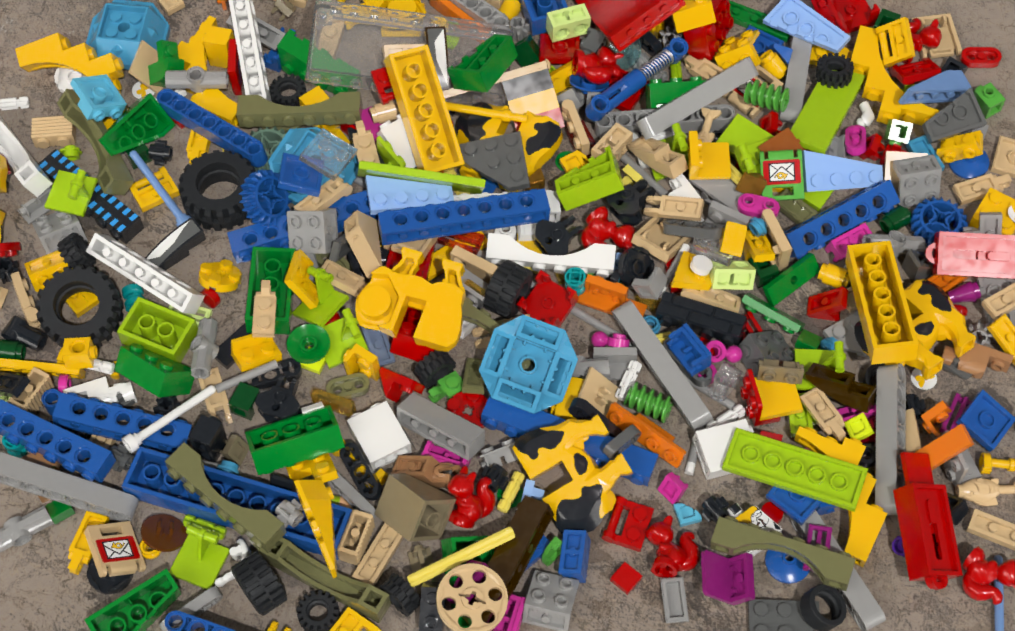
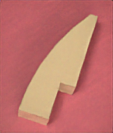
(659, 156)

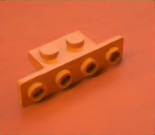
(606, 295)
(652, 435)

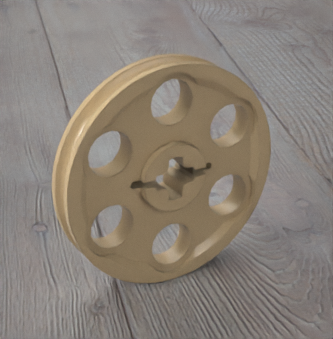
(469, 587)

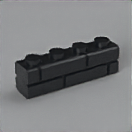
(701, 318)

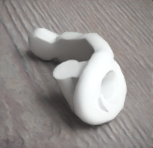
(237, 553)

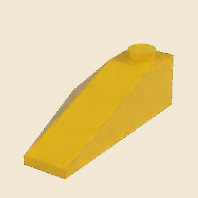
(319, 513)

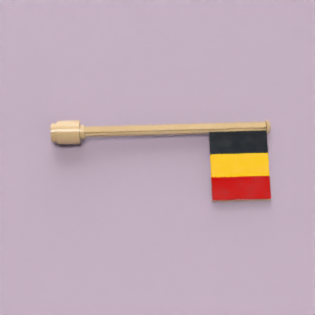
(524, 89)

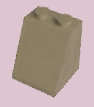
(414, 508)

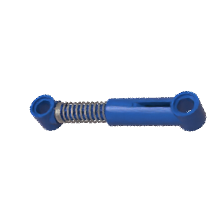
(635, 80)

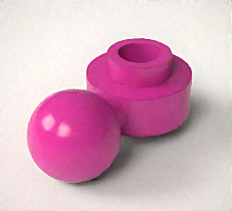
(600, 339)
(732, 353)

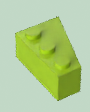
(590, 182)

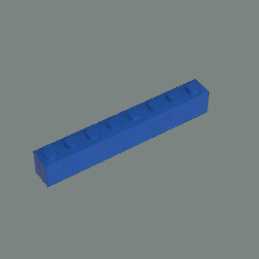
(517, 422)

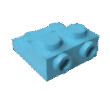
(98, 97)

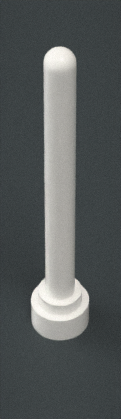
(134, 440)

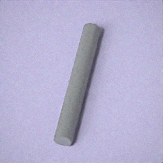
(651, 182)
(246, 376)

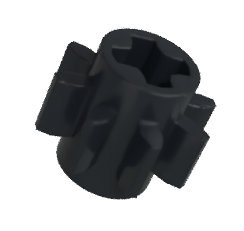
(160, 152)
(7, 267)
(913, 401)
(164, 403)
(498, 477)
(714, 508)

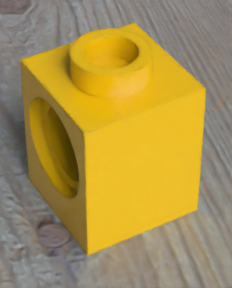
(79, 353)

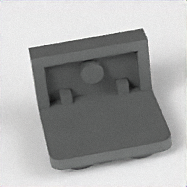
(764, 345)

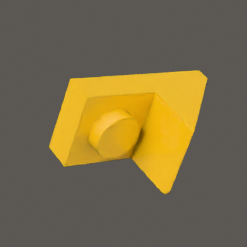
(733, 238)
(757, 248)

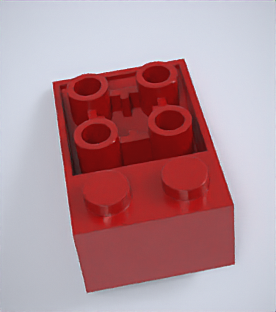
(706, 40)
(404, 343)

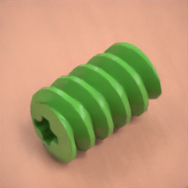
(766, 96)
(649, 402)

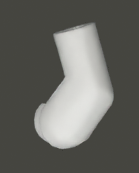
(867, 115)

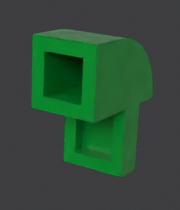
(167, 60)

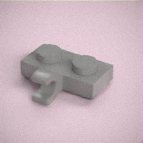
(988, 224)

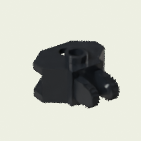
(630, 202)
(555, 235)
(279, 401)

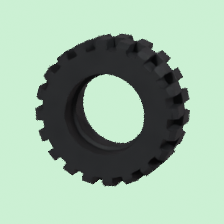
(207, 171)
(68, 284)

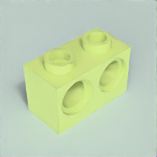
(568, 22)
(737, 276)

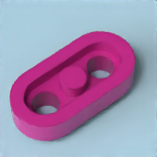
(855, 140)
(757, 205)

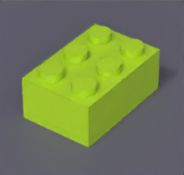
(158, 329)

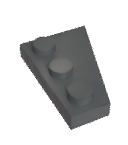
(955, 119)

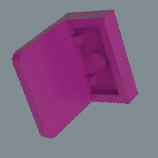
(728, 578)

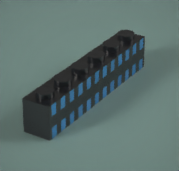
(104, 208)

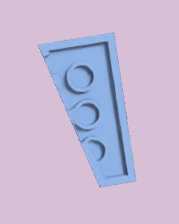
(806, 24)
(831, 172)
(399, 194)

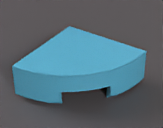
(686, 514)

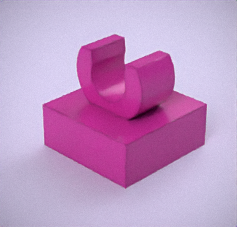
(672, 488)

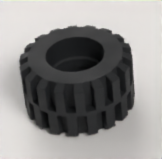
(507, 287)
(259, 583)

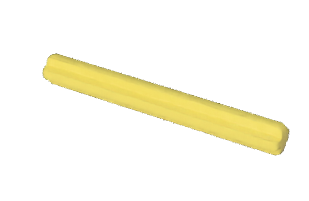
(461, 556)

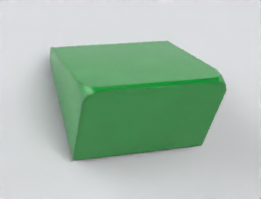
(808, 340)
(59, 511)

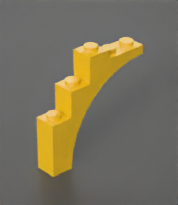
(57, 52)
(879, 84)
(211, 99)
(867, 519)

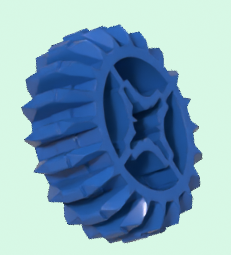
(262, 197)
(939, 215)

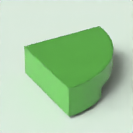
(552, 551)

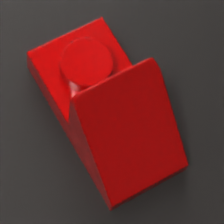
(828, 304)
(395, 384)

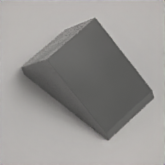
(916, 265)

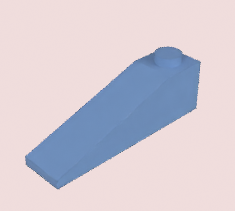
(937, 89)

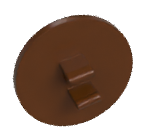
(163, 533)

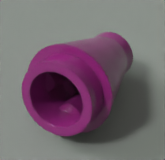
(965, 293)

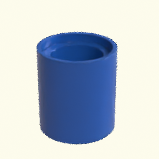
(48, 397)

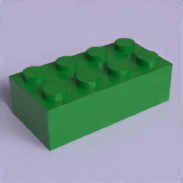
(271, 265)
(294, 440)

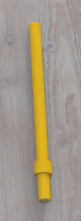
(505, 115)

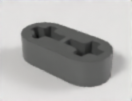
(622, 442)

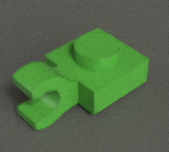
(447, 386)

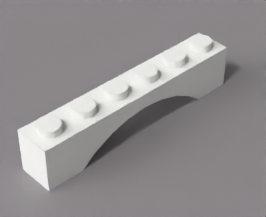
(21, 161)
(595, 259)

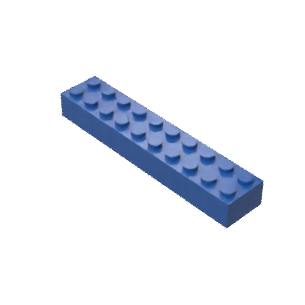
(153, 485)

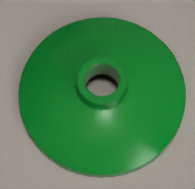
(308, 335)

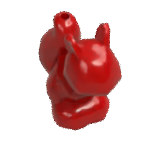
(928, 37)
(596, 67)
(601, 229)
(470, 506)
(671, 556)
(982, 572)

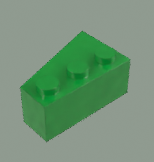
(485, 66)
(661, 93)
(153, 371)

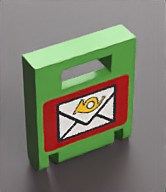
(782, 171)

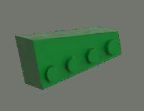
(293, 60)
(138, 607)

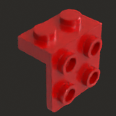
(750, 392)

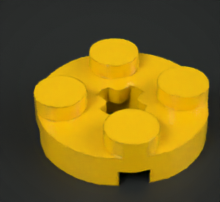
(220, 275)

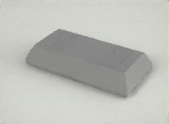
(674, 600)

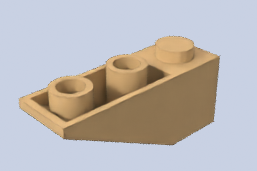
(363, 238)

